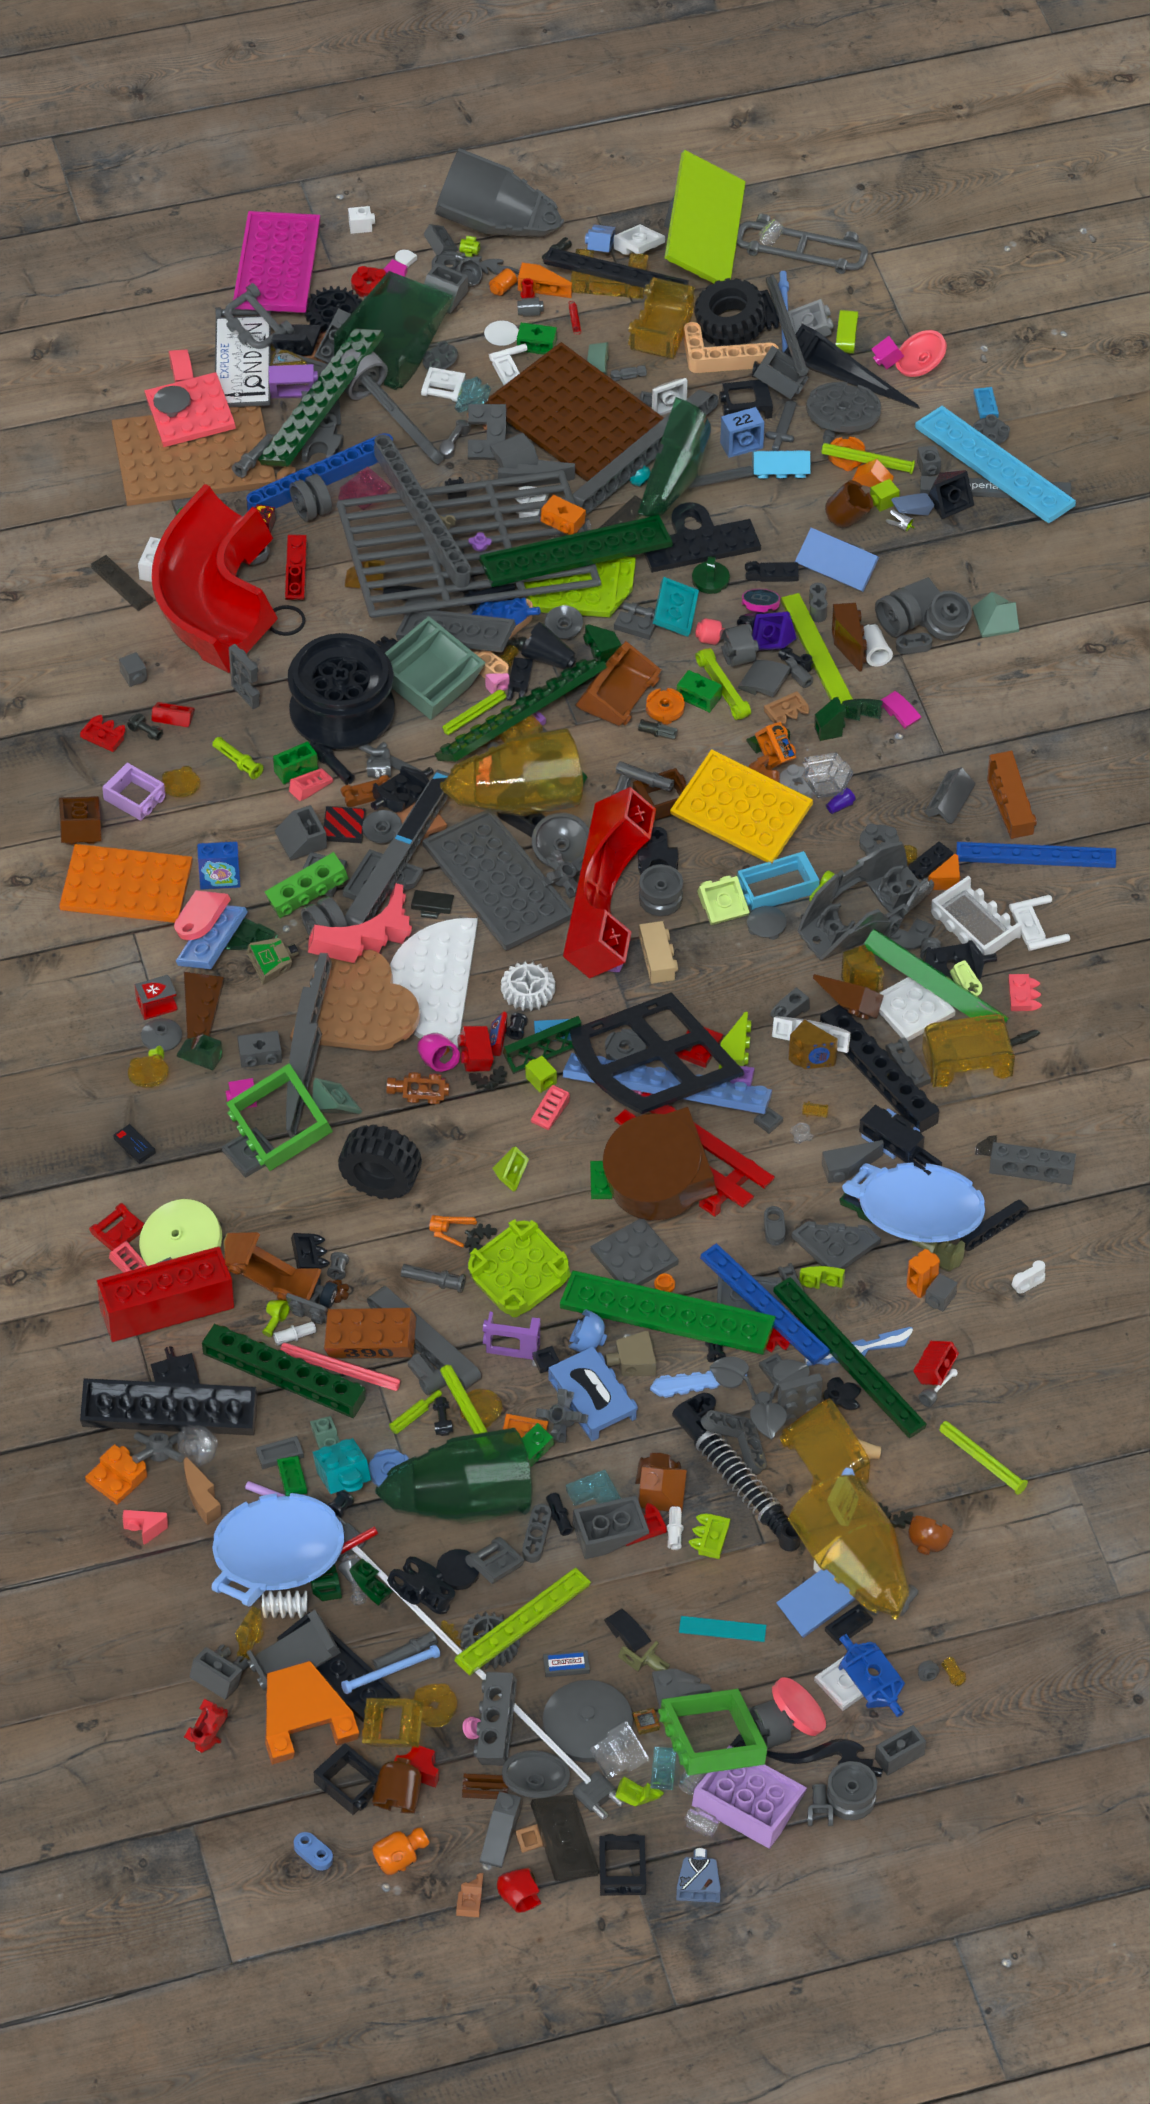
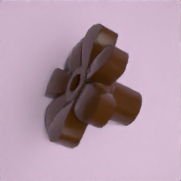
(341, 1291)

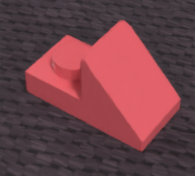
(150, 1522)

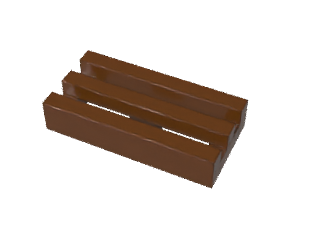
(484, 1782)

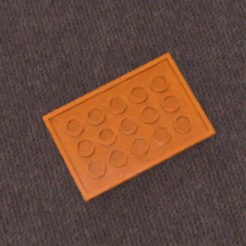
(126, 883)

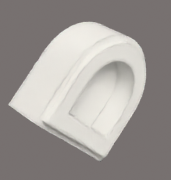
(405, 257)

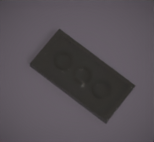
(564, 1837)

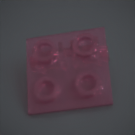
(365, 484)

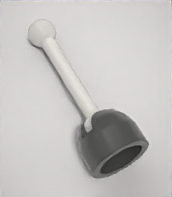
(929, 1396)

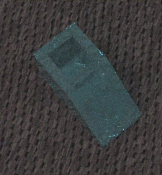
(663, 1768)

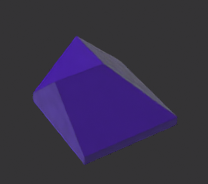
(773, 630)

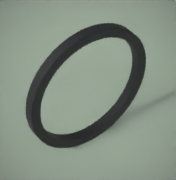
(290, 632)

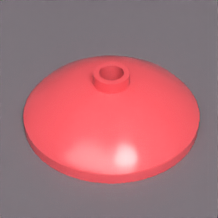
(921, 353)

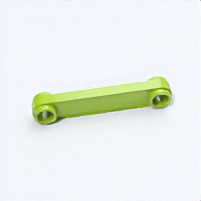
(739, 708)

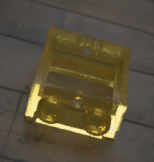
(409, 1727)

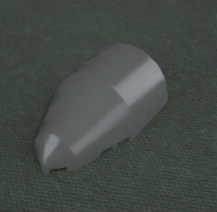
(494, 199)

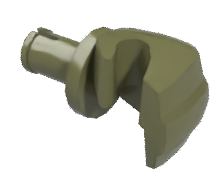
(949, 1254)

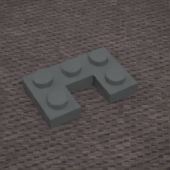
(495, 417)
(243, 672)

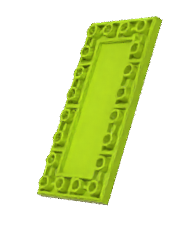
(704, 219)

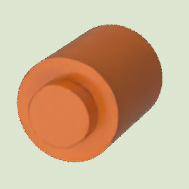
(503, 282)

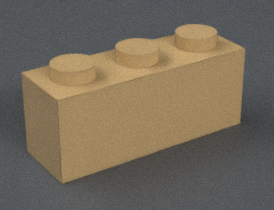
(657, 952)

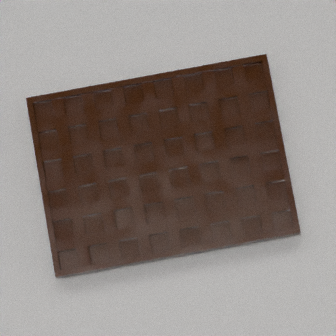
(574, 411)

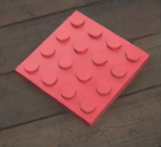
(203, 417)

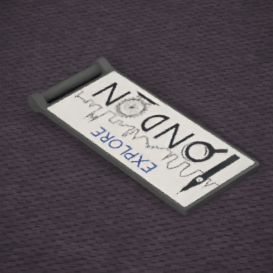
(240, 367)

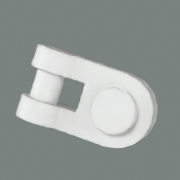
(1030, 1278)

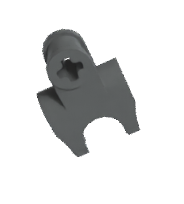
(324, 439)

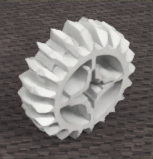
(517, 992)

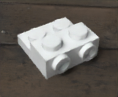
(637, 240)

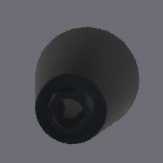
(548, 648)

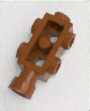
(425, 1087)

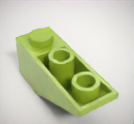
(737, 1041)

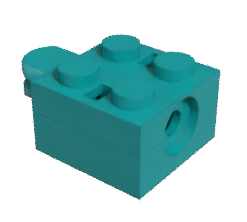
(342, 1466)

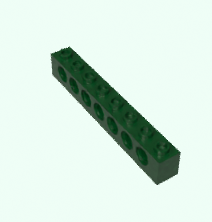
(290, 1379)

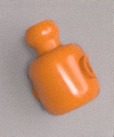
(398, 1850)

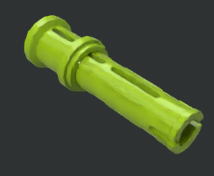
(243, 761)

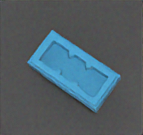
(985, 402)

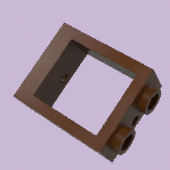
(662, 809)

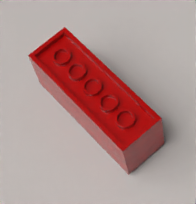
(165, 1294)

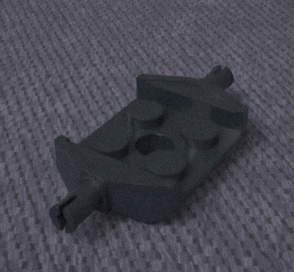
(401, 790)
(966, 952)

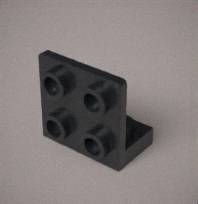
(301, 341)

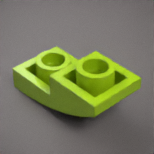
(814, 1276)

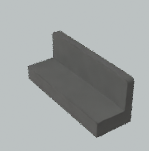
(951, 795)

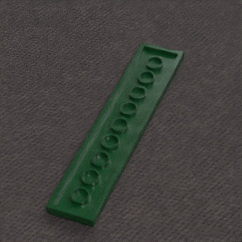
(319, 399)
(575, 550)
(520, 710)

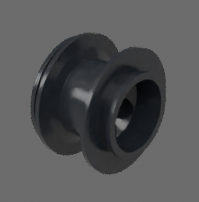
(341, 691)

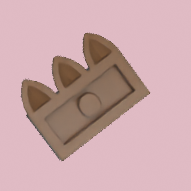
(786, 707)

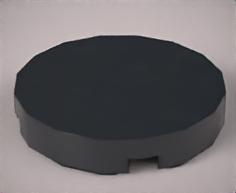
(456, 1570)

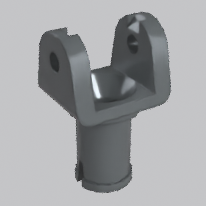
(819, 1805)

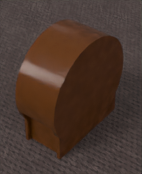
(657, 1165)

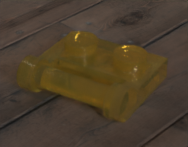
(249, 1632)

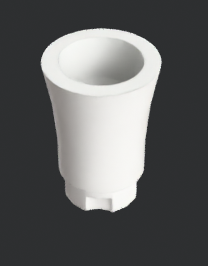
(878, 651)

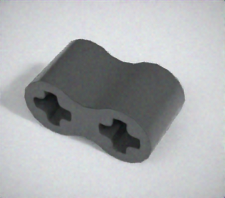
(818, 602)

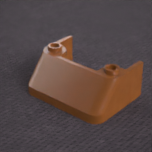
(266, 1270)

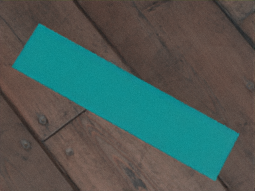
(722, 1628)

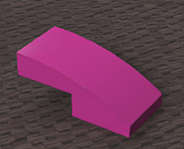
(899, 707)

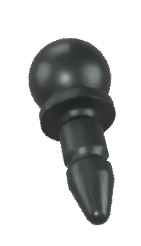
(517, 642)

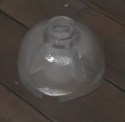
(197, 1444)

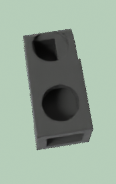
(791, 1005)

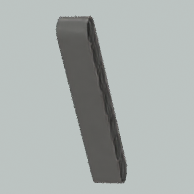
(429, 1341)

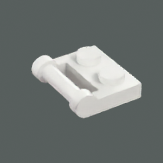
(443, 379)

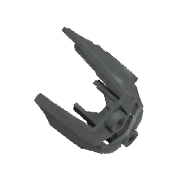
(886, 875)

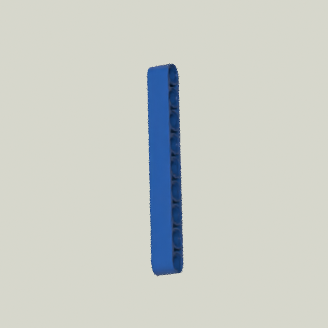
(330, 470)

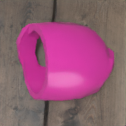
(433, 1048)

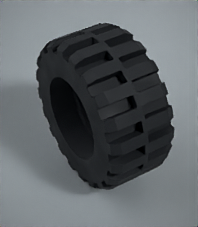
(727, 296)
(379, 1161)

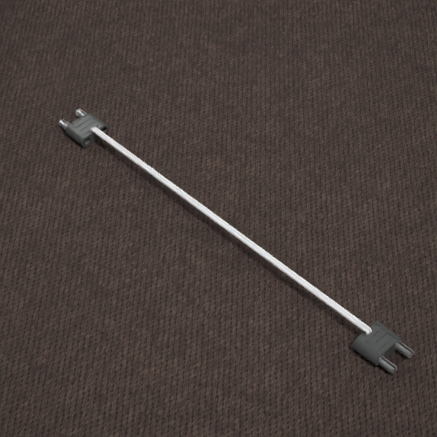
(594, 1789)

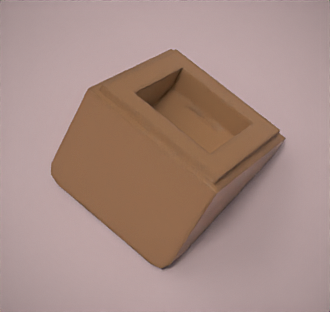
(528, 1838)

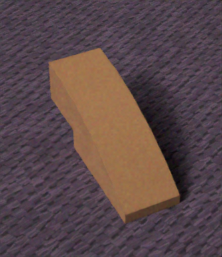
(201, 1493)

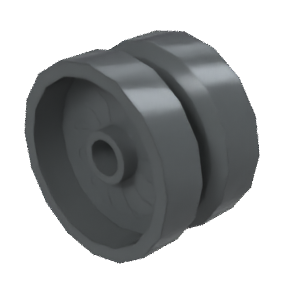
(310, 497)
(898, 612)
(947, 615)
(660, 890)
(324, 914)
(851, 1790)

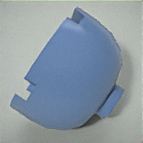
(588, 1332)

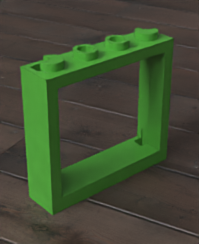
(295, 1144)
(717, 1760)

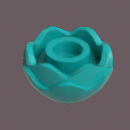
(641, 476)

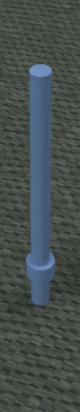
(784, 288)

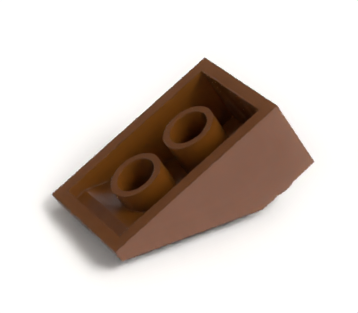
(80, 820)
(857, 999)

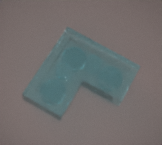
(472, 394)
(595, 1486)

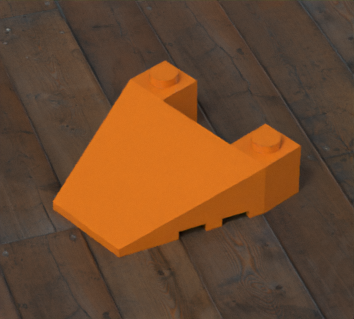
(299, 1701)

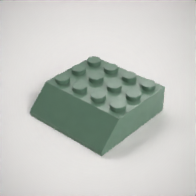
(432, 667)

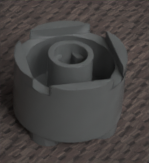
(738, 645)
(772, 1723)

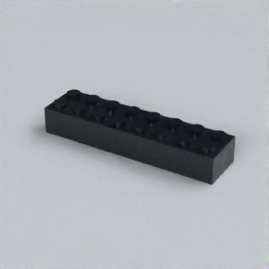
(168, 1406)

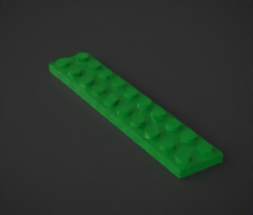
(668, 1312)

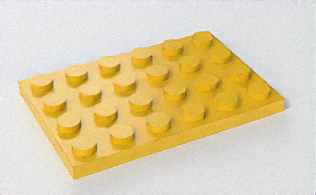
(741, 806)

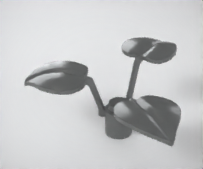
(765, 1415)

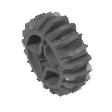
(487, 1623)

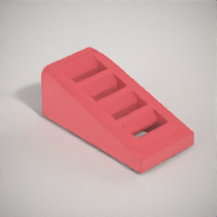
(303, 787)
(554, 1095)
(125, 1248)

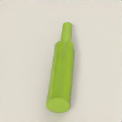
(412, 1413)

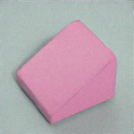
(496, 681)

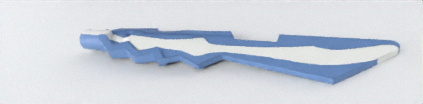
(886, 1340)

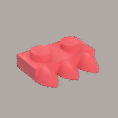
(1022, 992)

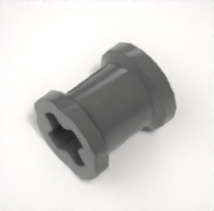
(338, 1265)

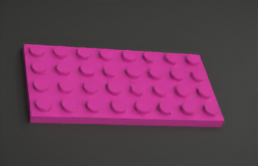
(278, 259)

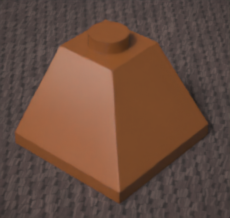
(662, 1487)

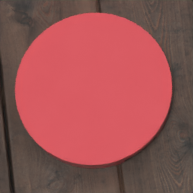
(799, 1706)

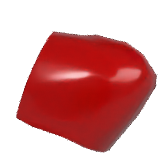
(519, 1889)

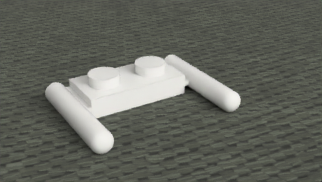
(504, 363)
(1030, 926)

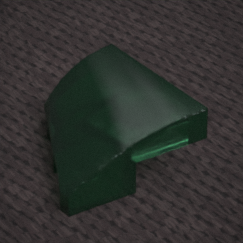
(248, 933)

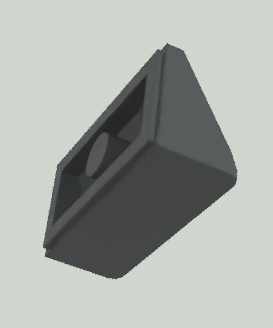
(439, 239)

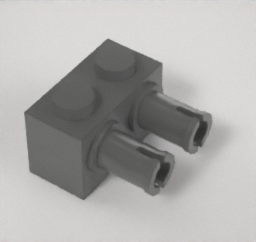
(216, 1672)

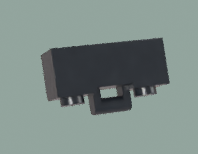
(895, 1132)

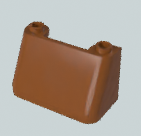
(619, 685)

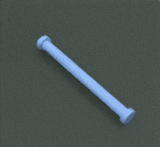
(348, 1686)

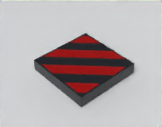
(344, 824)

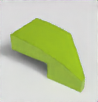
(635, 1794)

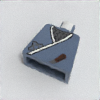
(699, 1879)

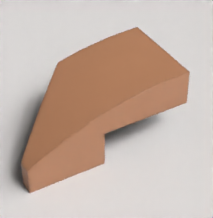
(470, 1898)

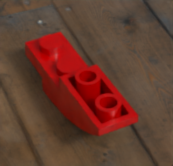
(296, 567)

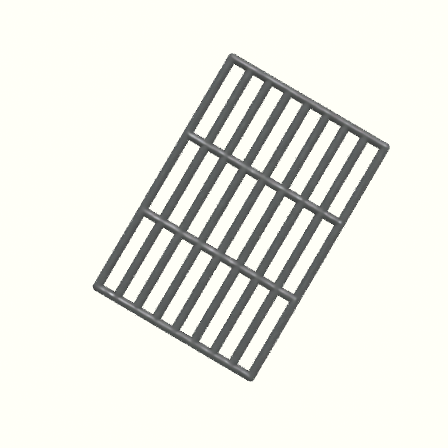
(438, 575)

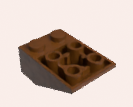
(848, 633)

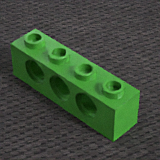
(297, 885)

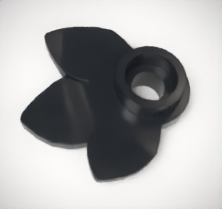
(842, 1394)

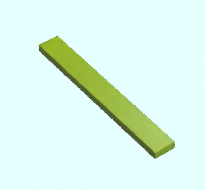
(815, 647)
(522, 1621)

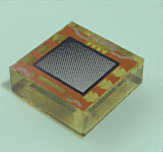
(646, 1721)

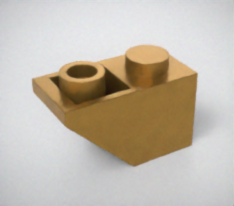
(352, 579)

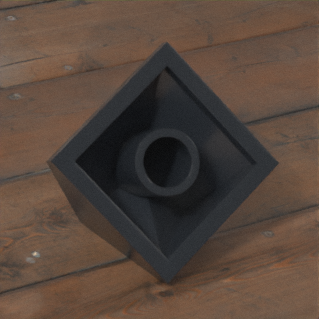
(951, 493)

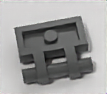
(634, 624)

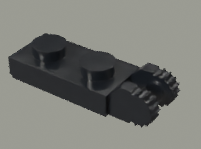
(772, 571)
(519, 677)

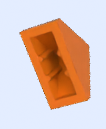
(872, 474)
(946, 874)

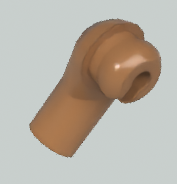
(285, 471)

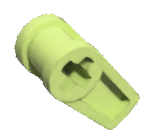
(966, 978)

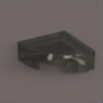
(985, 1146)

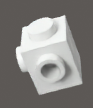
(360, 219)

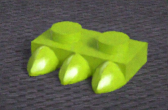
(711, 1535)

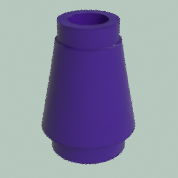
(841, 801)

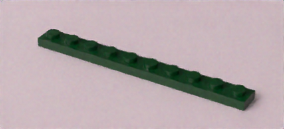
(850, 1358)

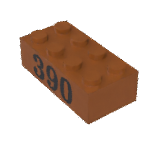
(370, 1333)

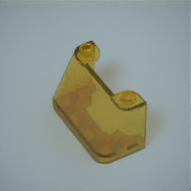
(826, 1443)

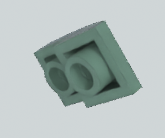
(598, 356)
(324, 1432)

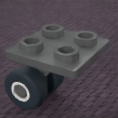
(310, 1308)

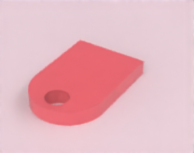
(200, 914)

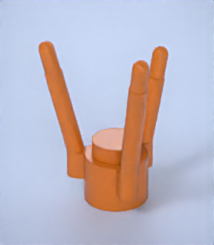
(440, 1224)

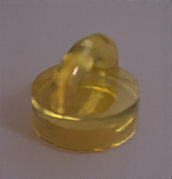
(911, 853)

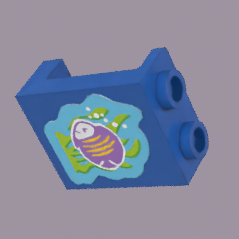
(218, 865)

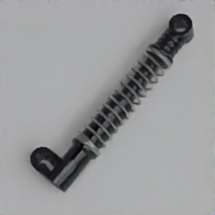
(770, 1513)

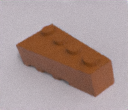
(1010, 795)

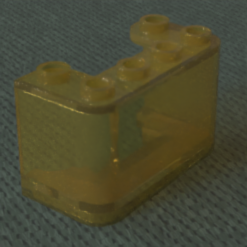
(663, 320)
(967, 1046)

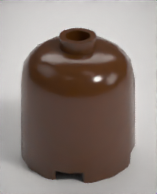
(848, 504)
(398, 1786)

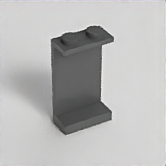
(305, 1644)

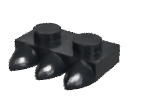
(307, 1252)

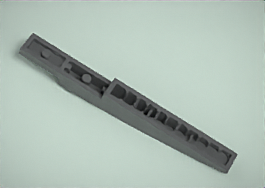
(306, 1039)

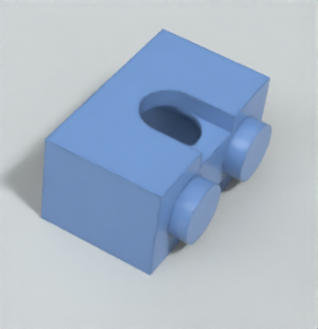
(600, 238)

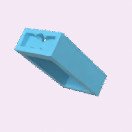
(780, 866)

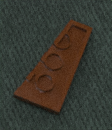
(201, 1001)

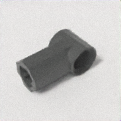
(429, 1377)

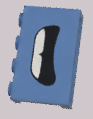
(594, 1390)

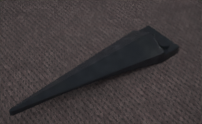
(828, 359)

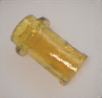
(509, 655)
(814, 1109)
(956, 1676)

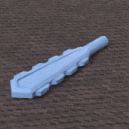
(683, 1384)

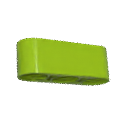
(847, 330)

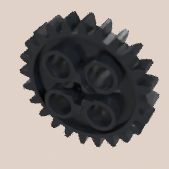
(324, 305)

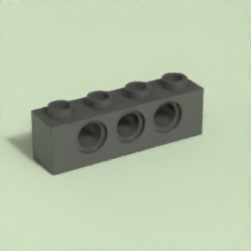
(1032, 1163)
(496, 1752)

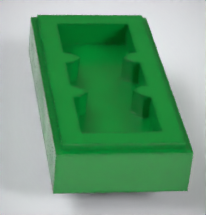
(291, 1475)

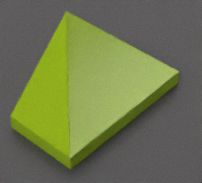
(511, 1168)

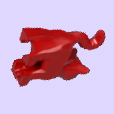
(207, 1726)

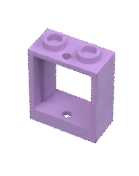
(122, 779)

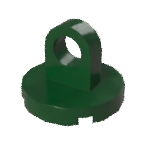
(710, 576)

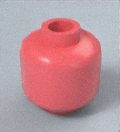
(709, 631)

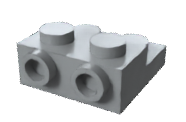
(814, 316)

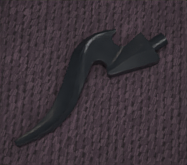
(843, 1747)

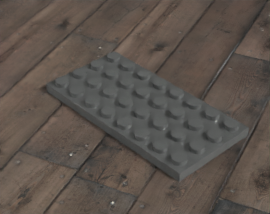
(497, 879)

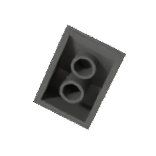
(608, 1526)

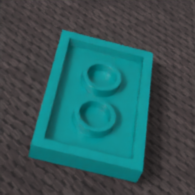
(675, 606)

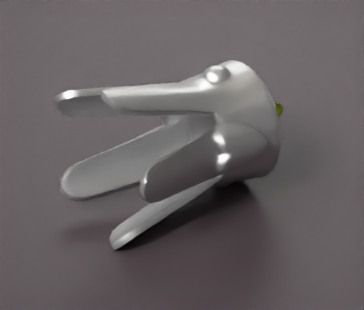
(906, 522)

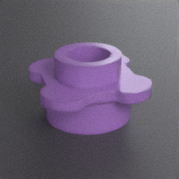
(480, 542)

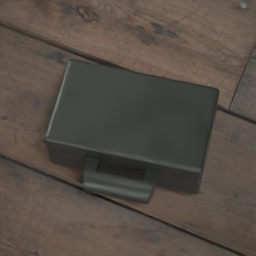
(432, 902)

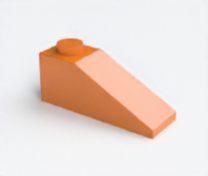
(544, 281)

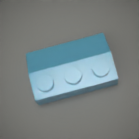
(781, 463)

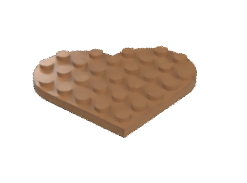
(364, 1006)

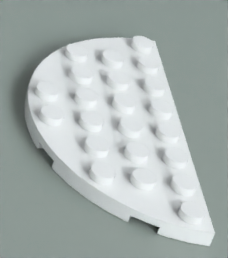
(437, 972)

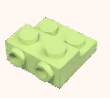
(723, 900)

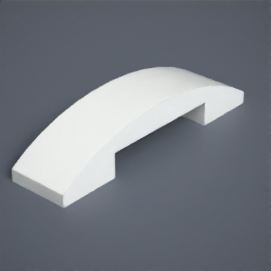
(786, 1025)

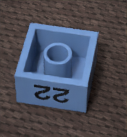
(742, 432)

